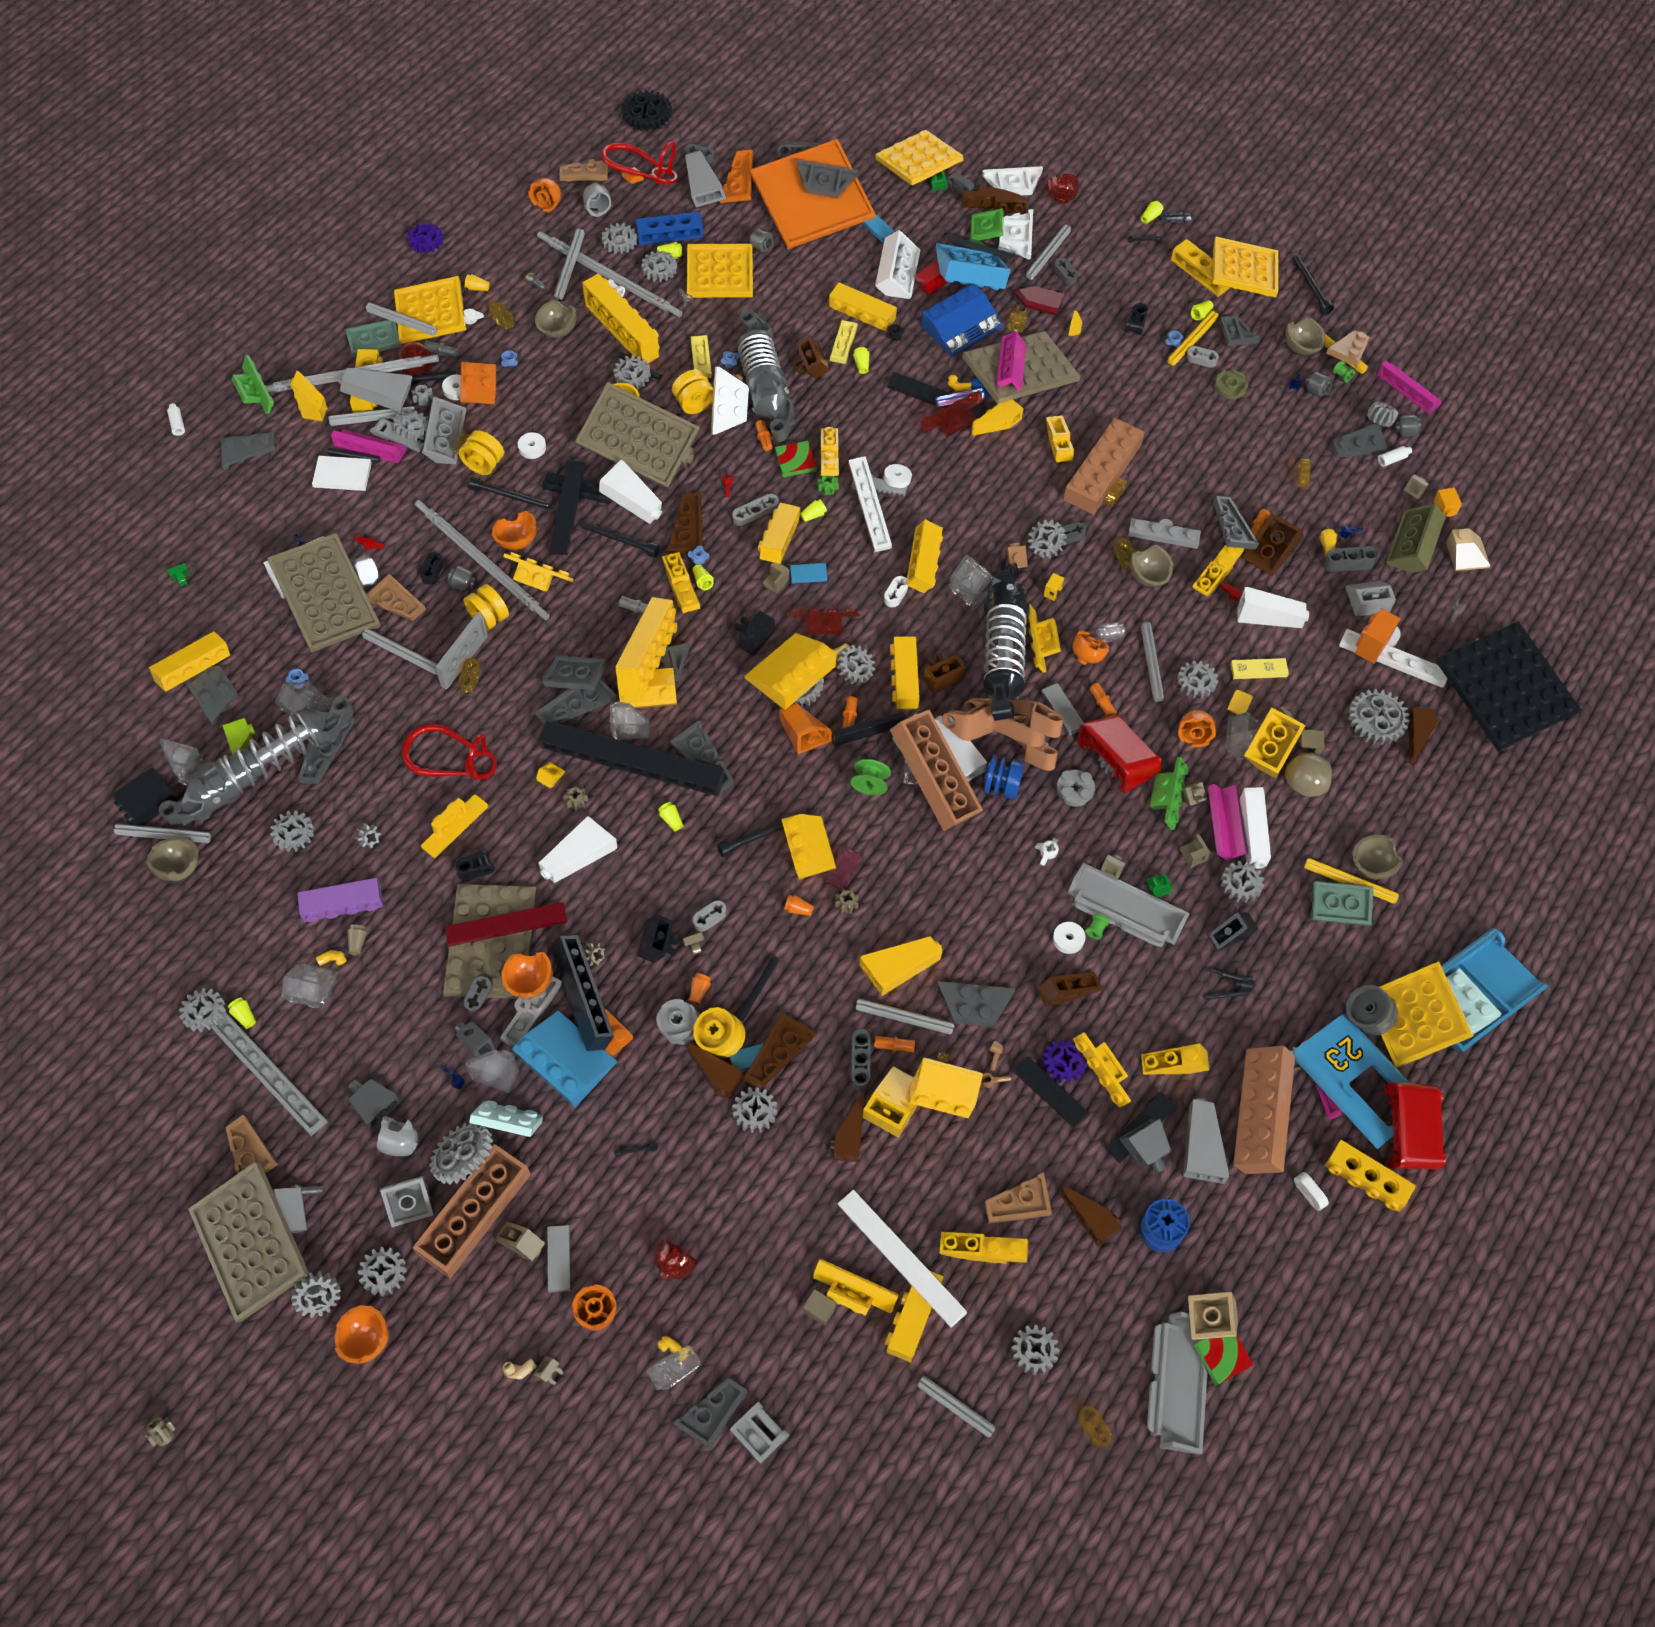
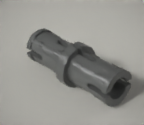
(442, 349)

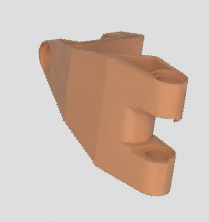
(1028, 727)

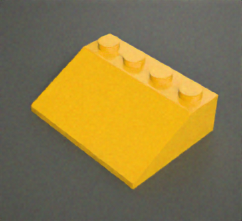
(792, 669)

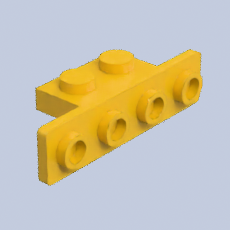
(534, 575)
(1044, 639)
(452, 823)
(1105, 1066)
(854, 1290)

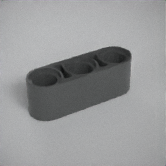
(793, 145)
(1350, 559)
(860, 1051)

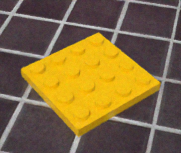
(919, 157)
(1245, 267)
(719, 270)
(433, 303)
(1426, 1015)

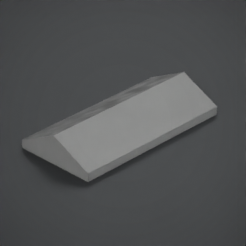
(443, 428)

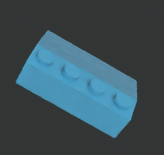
(971, 267)
(561, 1059)

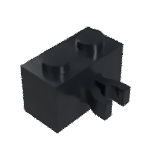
(755, 632)
(656, 939)

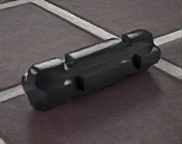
(1175, 217)

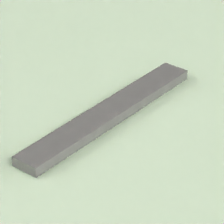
(269, 1074)

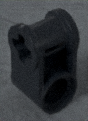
(1137, 319)
(475, 865)

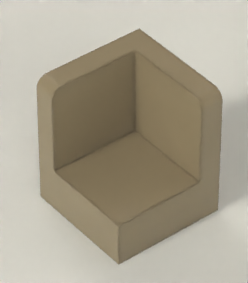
(777, 578)
(1312, 739)
(1195, 852)
(819, 1307)

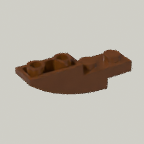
(994, 198)

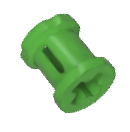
(1343, 371)
(1097, 926)

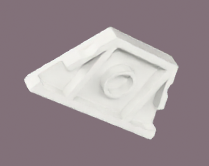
(1016, 180)
(1018, 234)
(729, 401)

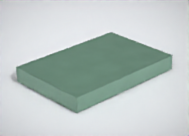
(377, 335)
(1342, 903)

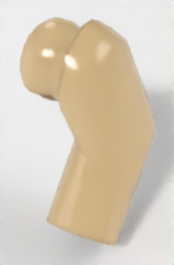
(518, 1372)

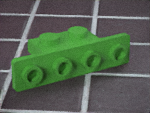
(252, 387)
(1168, 792)

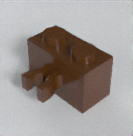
(812, 358)
(944, 673)

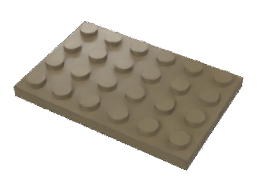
(1043, 368)
(638, 434)
(323, 592)
(487, 955)
(248, 1242)

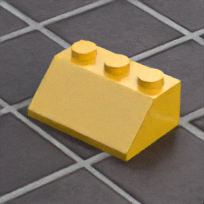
(659, 693)
(1274, 742)
(808, 844)
(945, 1087)

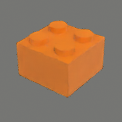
(478, 383)
(1376, 635)

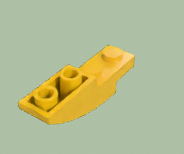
(829, 452)
(1217, 570)
(680, 582)
(982, 1248)

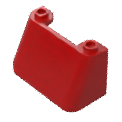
(1121, 750)
(1416, 1126)

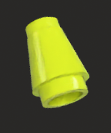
(1152, 211)
(673, 248)
(1201, 310)
(861, 359)
(813, 511)
(702, 577)
(670, 815)
(241, 1012)

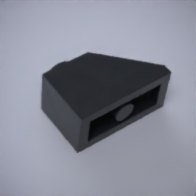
(1233, 930)

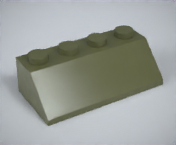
(1416, 538)

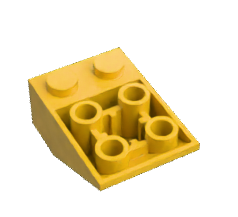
(891, 1103)

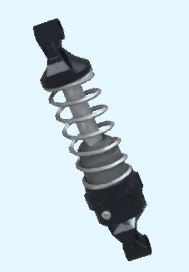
(1006, 621)

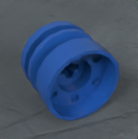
(1004, 777)
(1155, 1232)

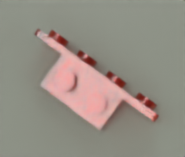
(954, 416)
(824, 623)

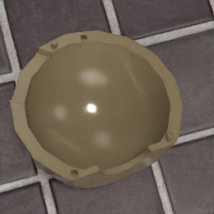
(555, 319)
(1305, 337)
(1151, 566)
(1309, 774)
(1376, 857)
(173, 859)

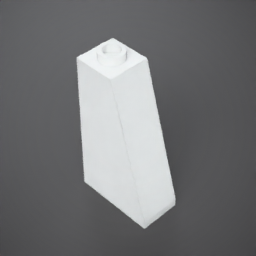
(630, 492)
(1270, 609)
(966, 754)
(1255, 827)
(578, 849)

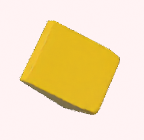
(1076, 324)
(1240, 702)
(549, 774)

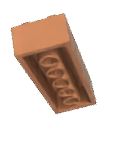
(1103, 466)
(936, 770)
(1264, 1110)
(471, 1211)

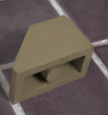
(520, 1241)

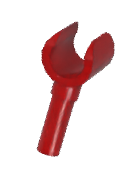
(727, 482)

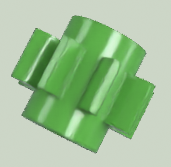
(828, 484)

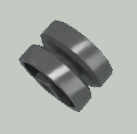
(1372, 1010)

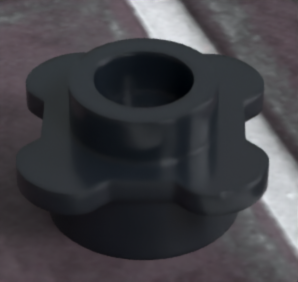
(895, 332)

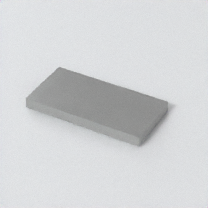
(461, 650)

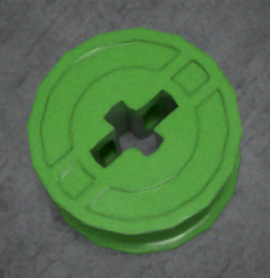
(871, 777)

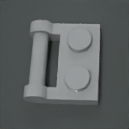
(754, 1438)

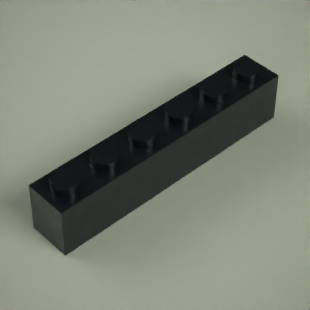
(582, 993)

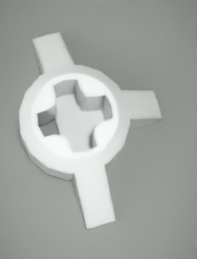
(471, 316)
(1048, 850)

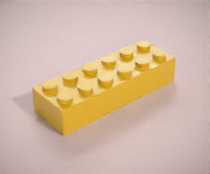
(620, 318)
(646, 648)

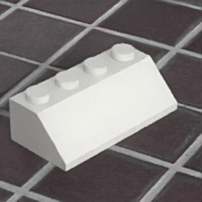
(897, 266)

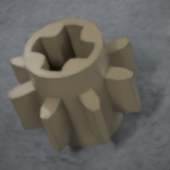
(580, 797)
(846, 906)
(593, 953)
(160, 1431)

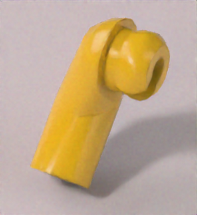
(331, 955)

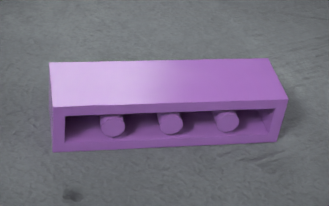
(340, 900)

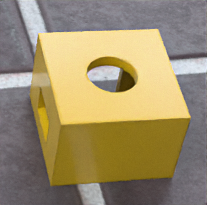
(1054, 584)

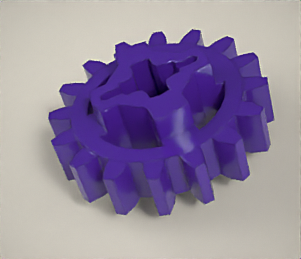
(425, 238)
(1058, 1066)

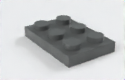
(575, 672)

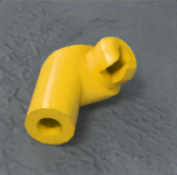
(957, 386)
(668, 1343)

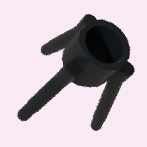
(1242, 983)

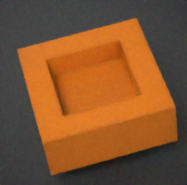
(632, 178)

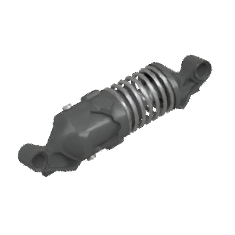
(764, 375)

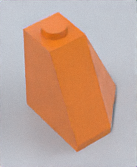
(804, 729)

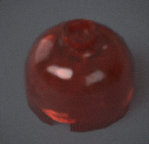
(1063, 188)
(415, 349)
(673, 1261)

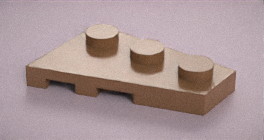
(248, 1146)

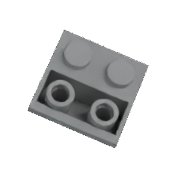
(1370, 597)

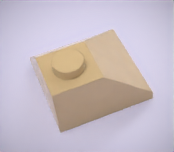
(1466, 550)
(1213, 1315)

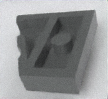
(1236, 331)

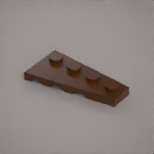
(688, 525)
(780, 1047)

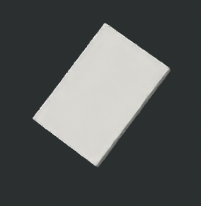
(341, 473)

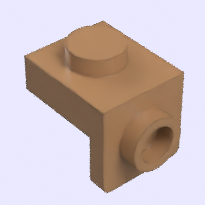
(1017, 554)

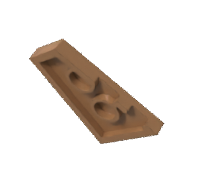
(584, 172)
(1350, 348)
(395, 598)
(1022, 1202)

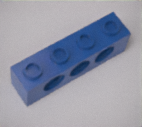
(669, 228)

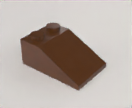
(1276, 544)

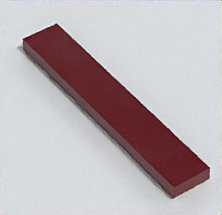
(505, 924)

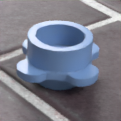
(1174, 338)
(509, 358)
(730, 359)
(698, 559)
(296, 673)

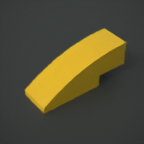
(1059, 439)

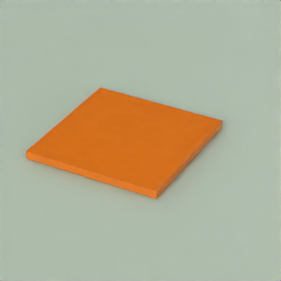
(808, 216)

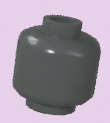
(761, 240)
(1319, 384)
(1408, 425)
(461, 578)

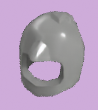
(596, 197)
(396, 1137)

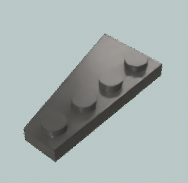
(1234, 528)
(575, 702)
(696, 744)
(319, 758)

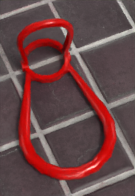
(615, 146)
(474, 752)

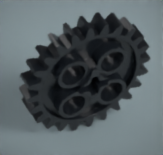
(656, 113)

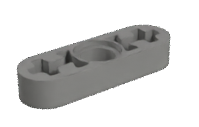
(751, 516)

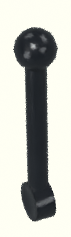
(1131, 239)
(653, 1147)

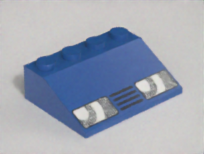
(961, 320)

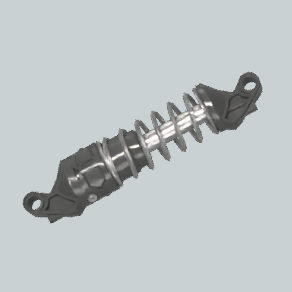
(224, 780)

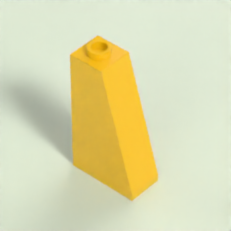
(900, 963)

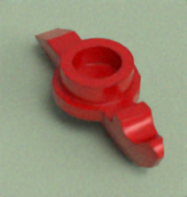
(369, 542)
(1234, 593)

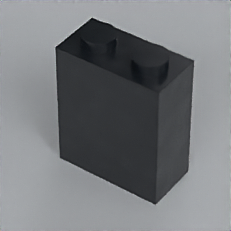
(143, 797)

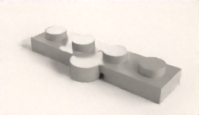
(1164, 532)
(529, 1013)

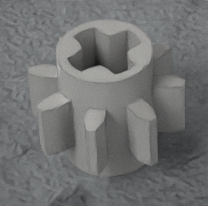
(422, 395)
(372, 839)

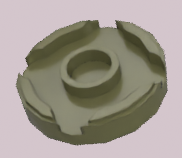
(1231, 384)

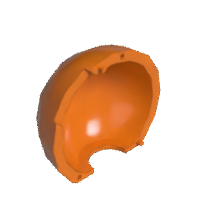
(515, 534)
(527, 975)
(361, 1334)

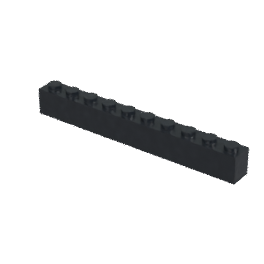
(632, 758)

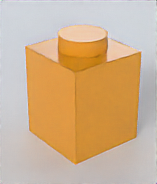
(1448, 501)

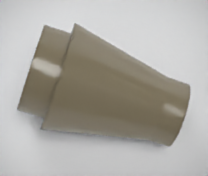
(356, 938)

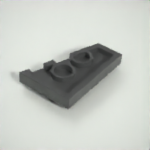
(1361, 442)
(243, 447)
(709, 1417)

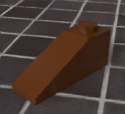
(1419, 729)
(1066, 988)
(719, 1074)
(848, 1137)
(1094, 1218)

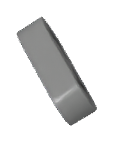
(1202, 356)
(707, 915)

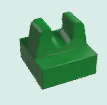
(938, 181)
(179, 573)
(1159, 885)

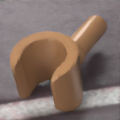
(997, 1049)
(994, 1079)

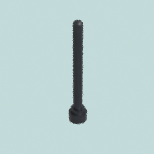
(1326, 306)
(477, 484)
(652, 549)
(725, 848)
(757, 988)

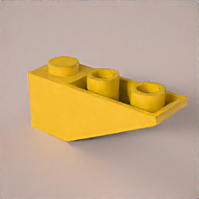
(309, 399)
(999, 418)
(1176, 1061)

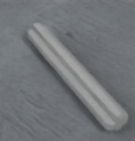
(956, 1406)

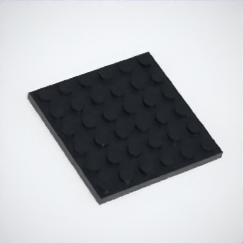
(1508, 686)

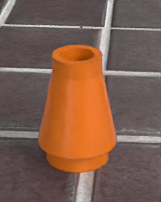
(798, 906)
(699, 987)

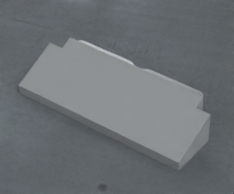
(1127, 906)
(1179, 1387)

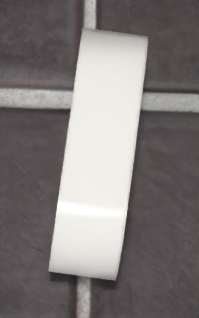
(892, 589)
(1311, 1191)

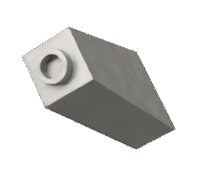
(703, 182)
(376, 387)
(1204, 1145)

